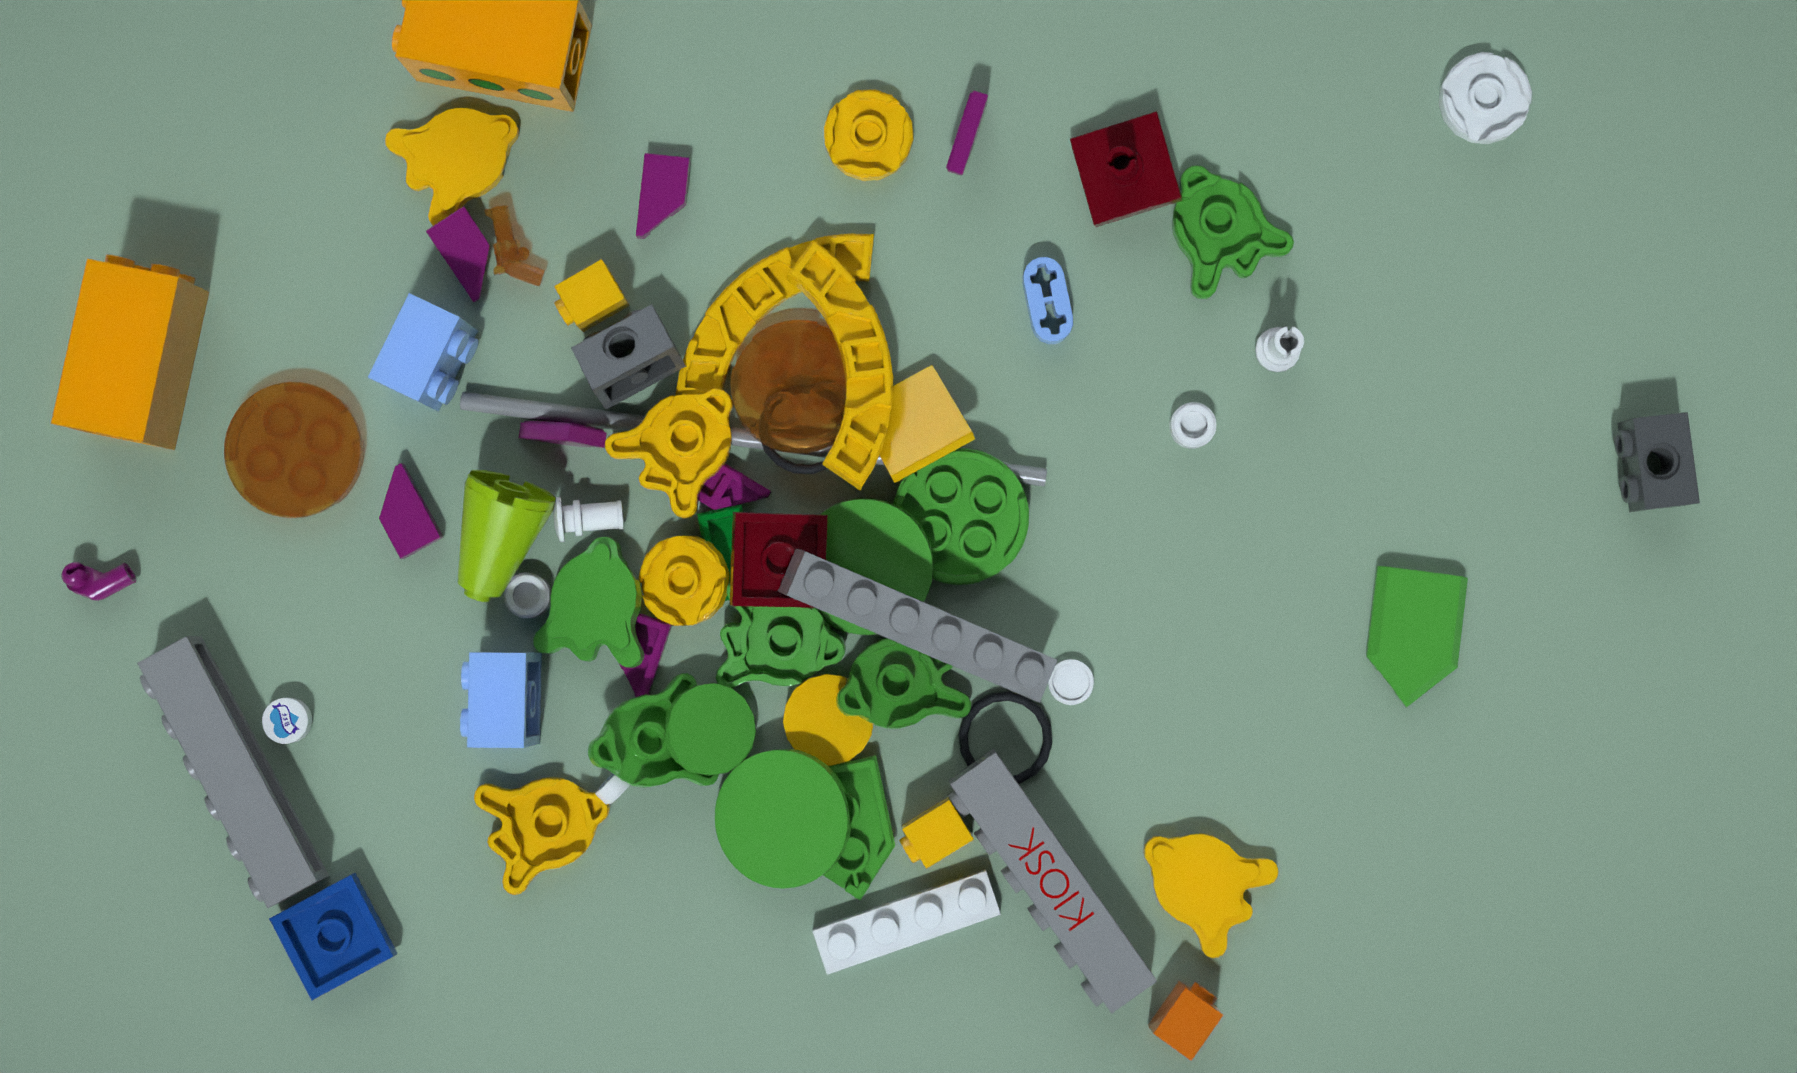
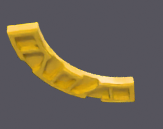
(750, 300)
(864, 360)

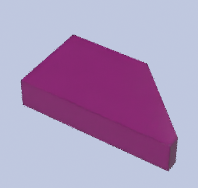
(967, 132)
(662, 190)
(463, 249)
(563, 433)
(730, 489)
(407, 515)
(653, 638)

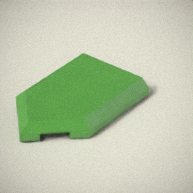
(1415, 628)
(871, 829)

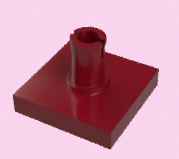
(1126, 169)
(763, 551)

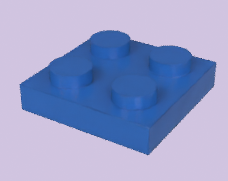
(333, 936)

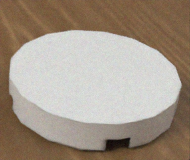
(1485, 98)

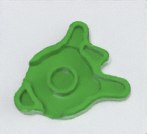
(1221, 229)
(594, 606)
(777, 646)
(898, 687)
(635, 744)

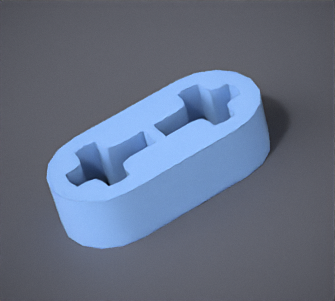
(1058, 298)

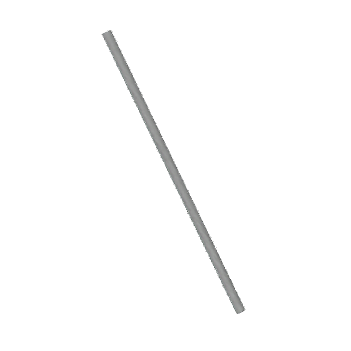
(626, 421)

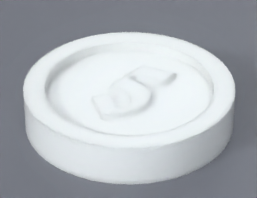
(1071, 682)

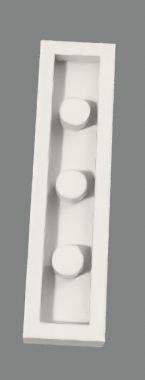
(906, 921)

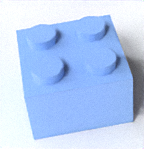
(425, 353)
(502, 699)

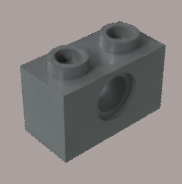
(650, 361)
(1671, 441)

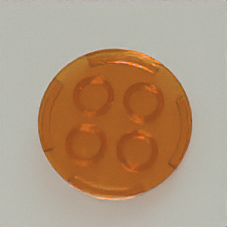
(791, 387)
(293, 450)

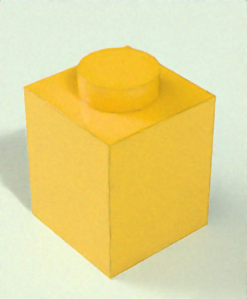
(590, 297)
(935, 834)

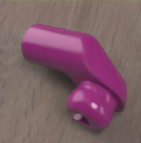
(95, 584)

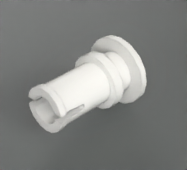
(1279, 348)
(586, 517)

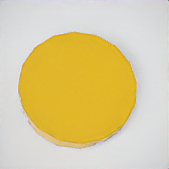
(868, 135)
(684, 580)
(817, 724)

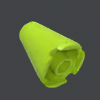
(497, 530)

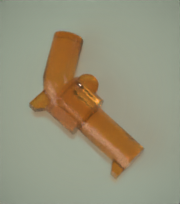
(508, 250)

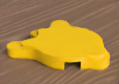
(455, 155)
(682, 445)
(541, 827)
(1204, 884)

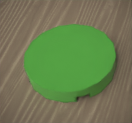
(709, 729)

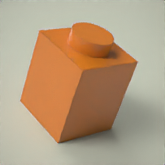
(1186, 1018)

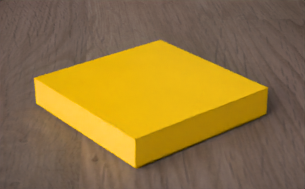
(922, 425)

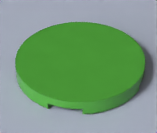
(969, 513)
(880, 545)
(782, 818)

